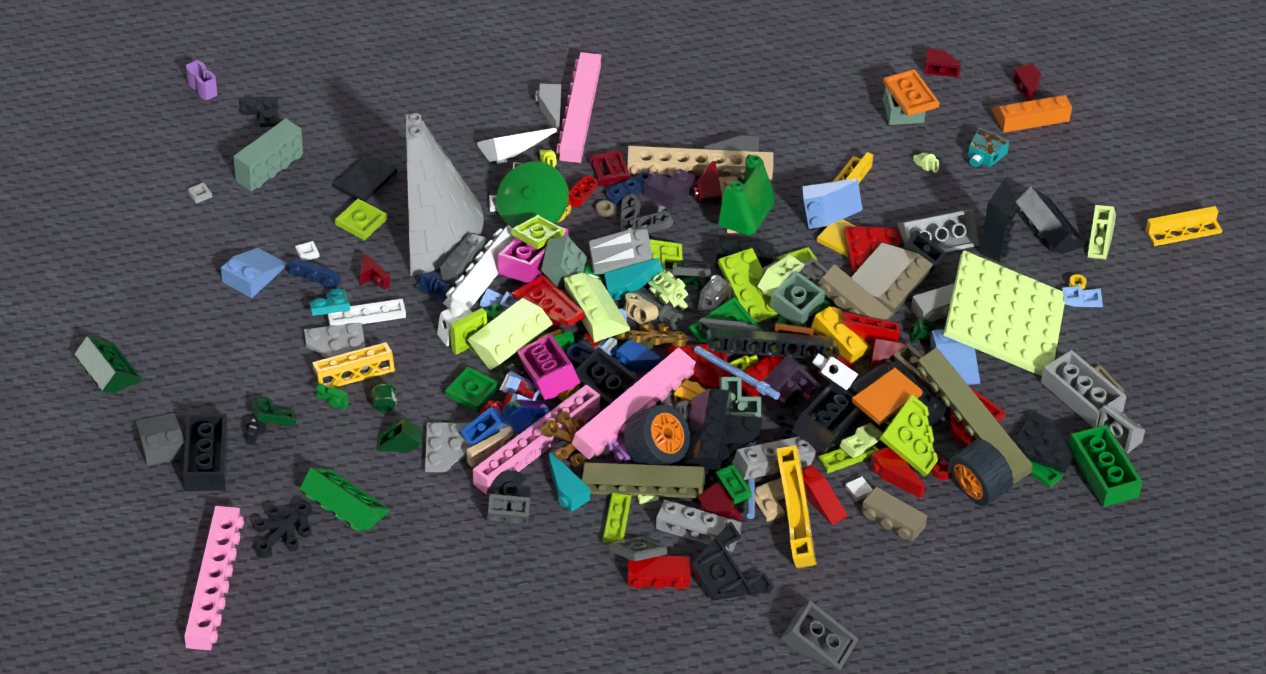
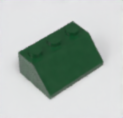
(106, 365)

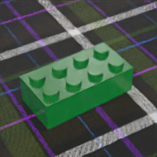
(1105, 465)

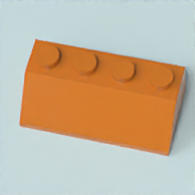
(1033, 113)

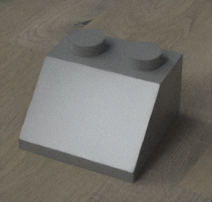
(1124, 429)

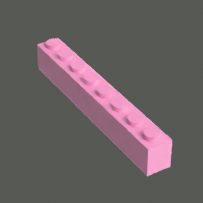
(579, 108)
(642, 395)

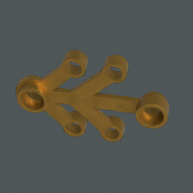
(656, 337)
(551, 428)

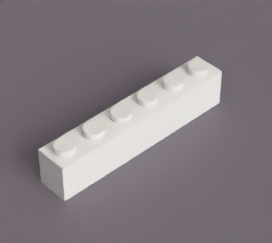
(481, 273)

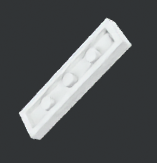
(369, 313)

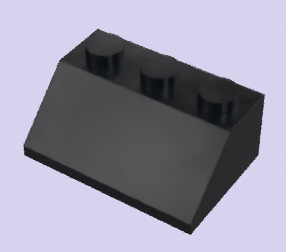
(763, 251)

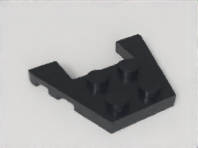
(720, 573)

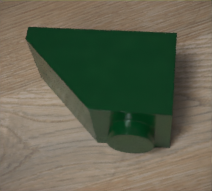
(400, 437)

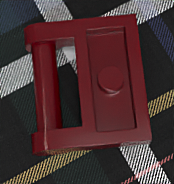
(615, 165)

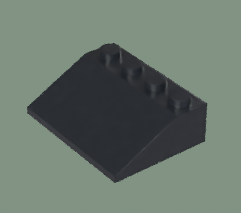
(935, 407)

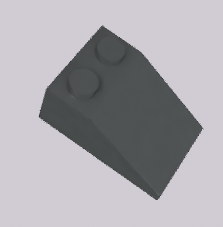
(161, 439)
(819, 636)

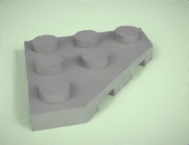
(335, 340)
(444, 446)

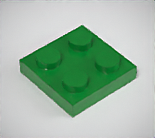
(472, 389)

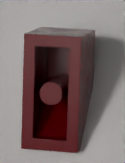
(941, 64)
(1027, 80)
(708, 185)
(717, 501)

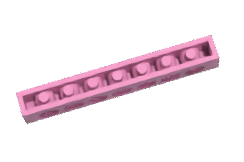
(531, 442)
(213, 578)

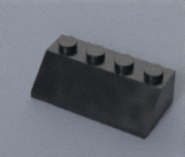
(1050, 222)
(998, 223)
(708, 429)

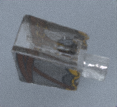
(716, 291)

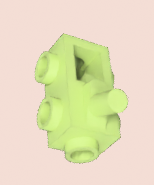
(668, 289)

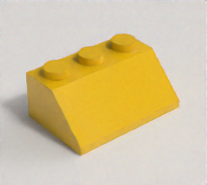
(850, 345)

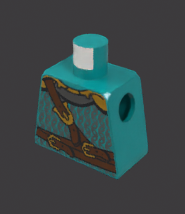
(987, 148)

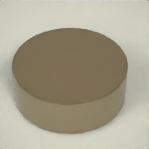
(604, 208)

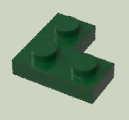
(266, 412)

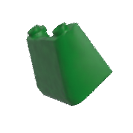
(747, 203)

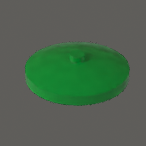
(532, 191)

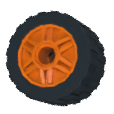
(657, 436)
(981, 472)

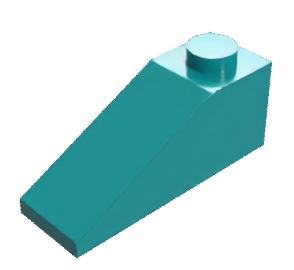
(631, 278)
(569, 488)

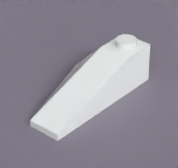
(506, 147)

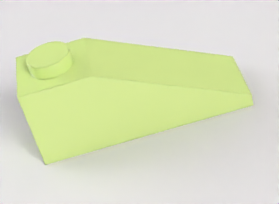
(1101, 232)
(779, 273)

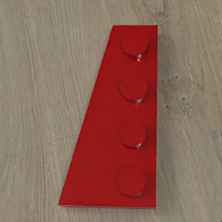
(550, 299)

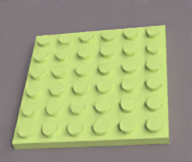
(1004, 313)

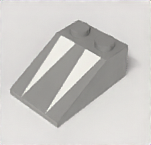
(620, 250)

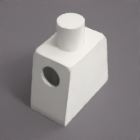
(457, 311)
(842, 376)

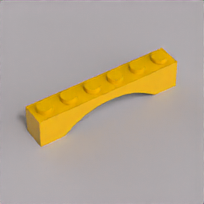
(797, 508)

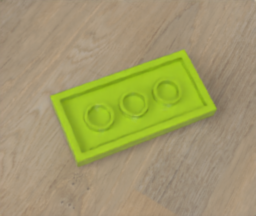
(744, 275)

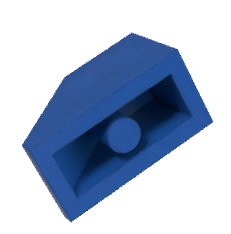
(637, 357)
(484, 426)

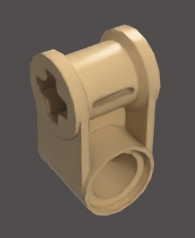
(639, 308)

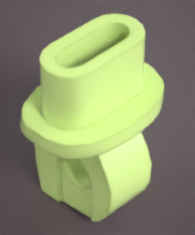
(927, 161)

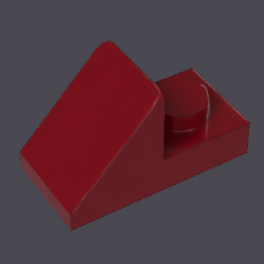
(372, 271)

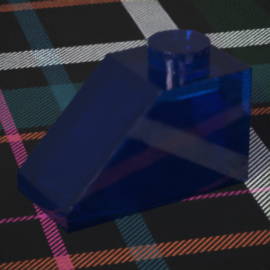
(523, 413)

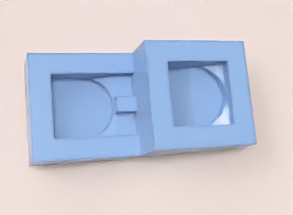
(491, 298)
(1087, 298)

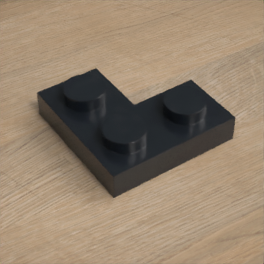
(265, 107)

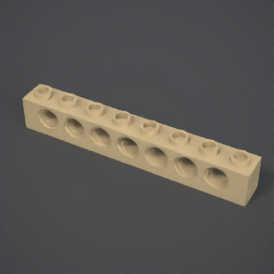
(694, 161)

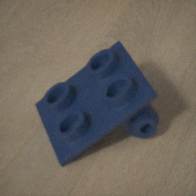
(433, 284)

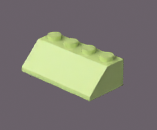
(600, 311)
(509, 332)

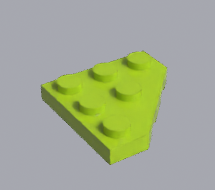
(912, 436)

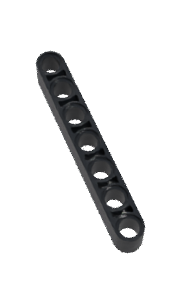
(763, 339)

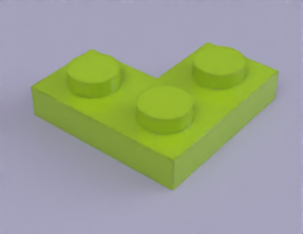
(666, 252)

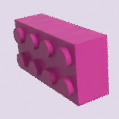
(522, 260)
(548, 367)

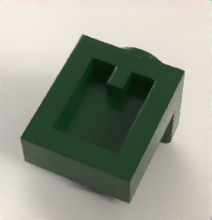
(922, 329)

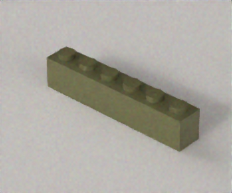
(644, 480)

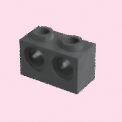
(508, 509)

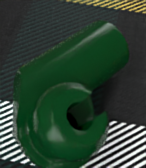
(693, 280)

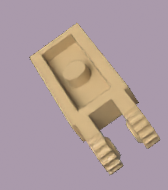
(484, 449)

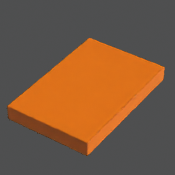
(911, 92)
(886, 396)

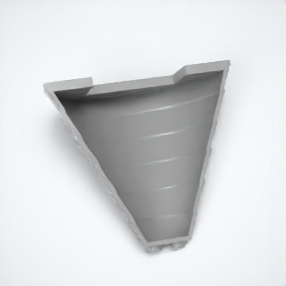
(438, 201)

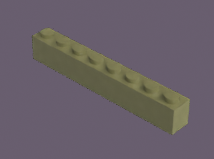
(970, 410)

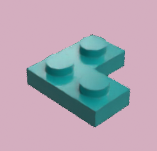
(336, 302)

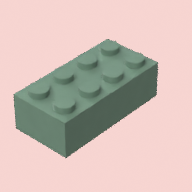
(268, 155)

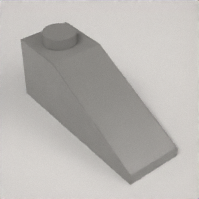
(550, 102)

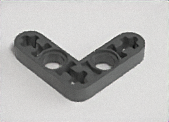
(663, 219)

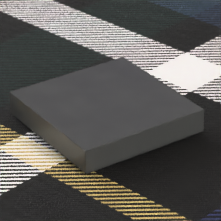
(691, 269)
(638, 548)

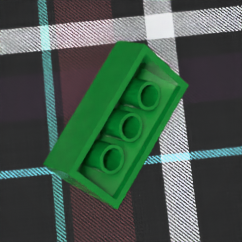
(343, 498)

